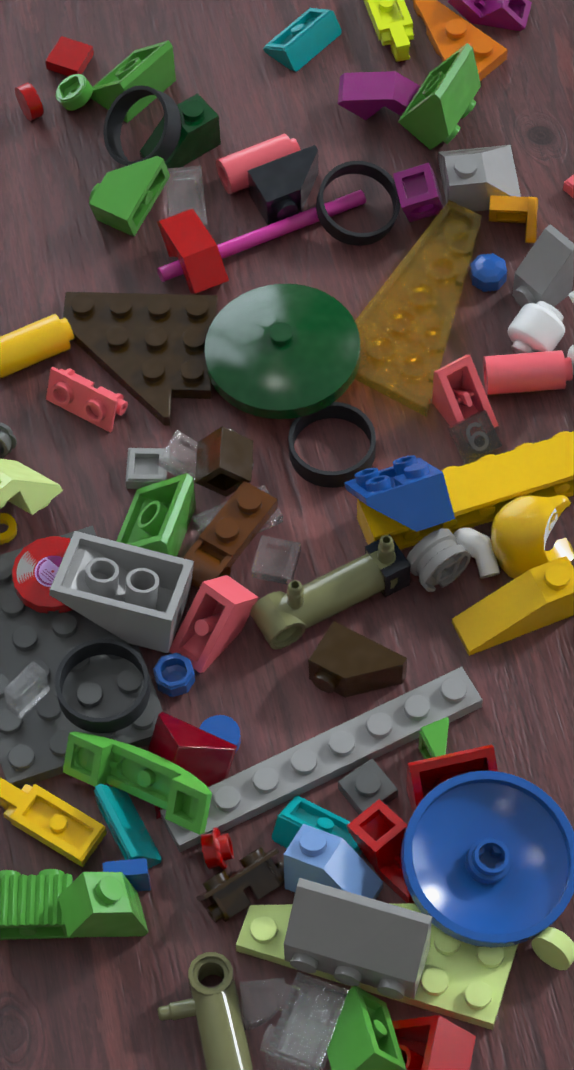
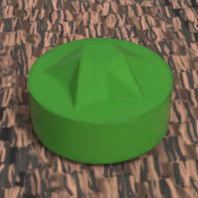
(74, 92)

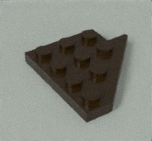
(147, 342)

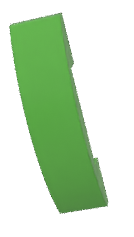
(141, 774)

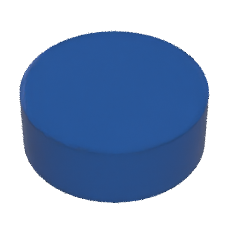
(224, 728)

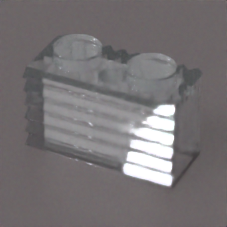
(305, 1025)

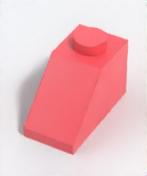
(213, 621)

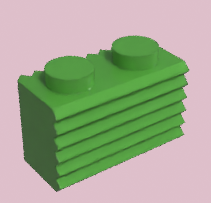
(32, 904)

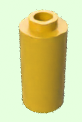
(34, 344)

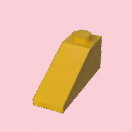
(519, 607)

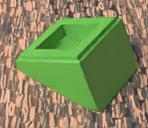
(434, 738)

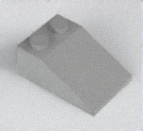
(125, 589)

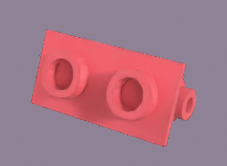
(82, 399)

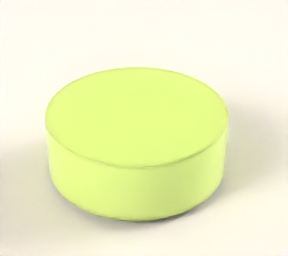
(554, 948)

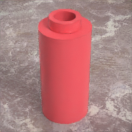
(234, 167)
(526, 372)

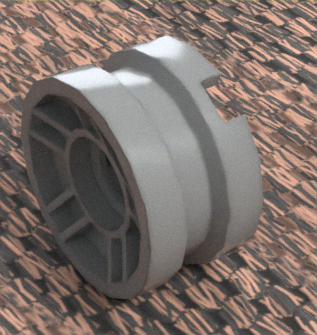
(438, 559)

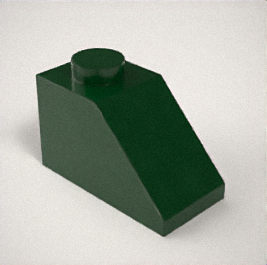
(198, 133)

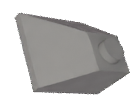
(477, 173)

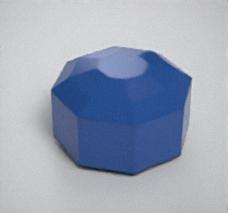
(488, 272)
(174, 674)

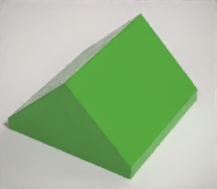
(146, 66)
(160, 515)

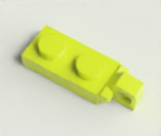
(392, 25)

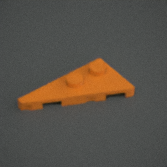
(451, 32)

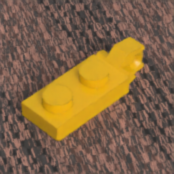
(51, 821)

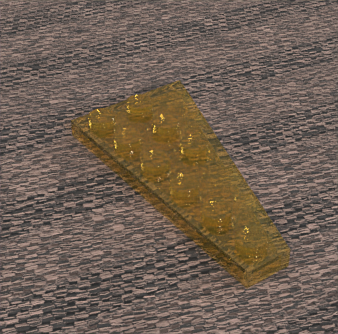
(414, 311)

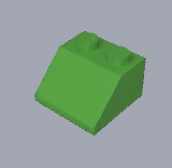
(443, 99)

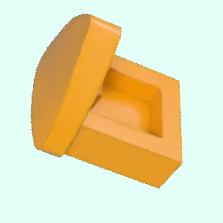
(516, 210)

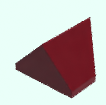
(192, 749)

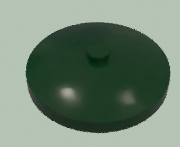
(282, 351)

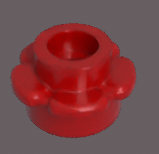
(217, 849)

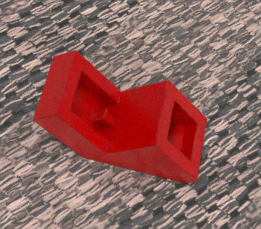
(197, 251)
(380, 838)

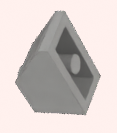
(546, 270)

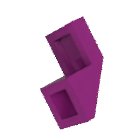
(495, 13)
(370, 91)

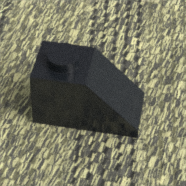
(284, 184)

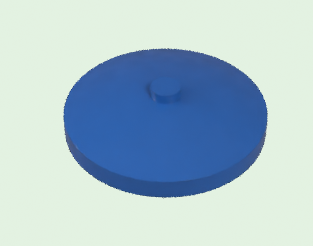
(489, 858)

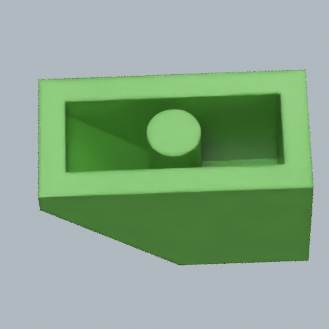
(129, 194)
(102, 906)
(364, 1035)

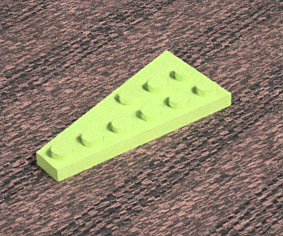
(455, 981)

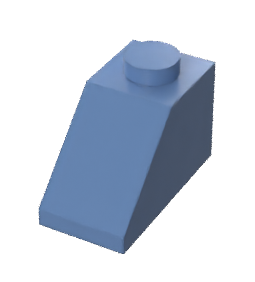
(328, 861)

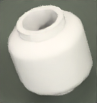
(536, 328)

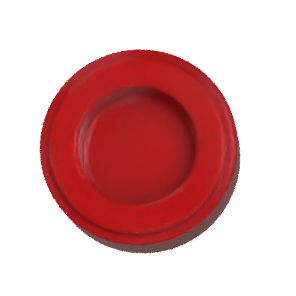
(29, 101)

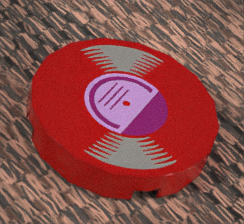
(35, 572)

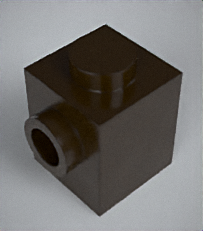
(224, 461)

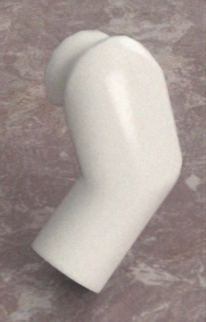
(481, 549)

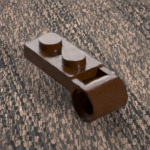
(230, 533)

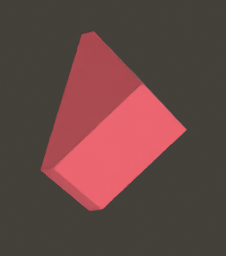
(460, 392)

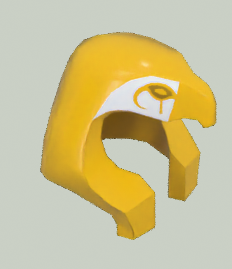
(522, 531)

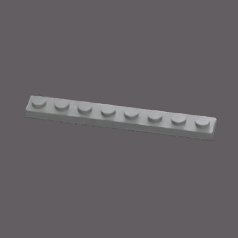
(332, 754)

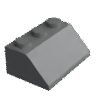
(357, 939)

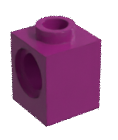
(418, 192)

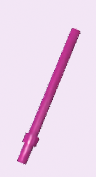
(272, 231)

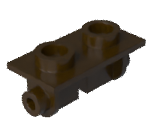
(227, 891)

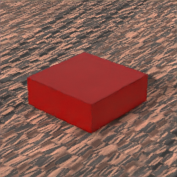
(69, 57)

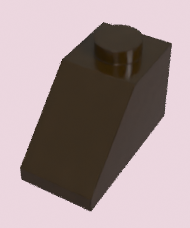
(354, 664)

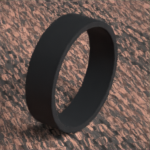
(118, 111)
(363, 168)
(332, 479)
(94, 648)

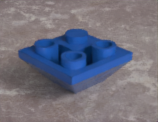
(406, 492)

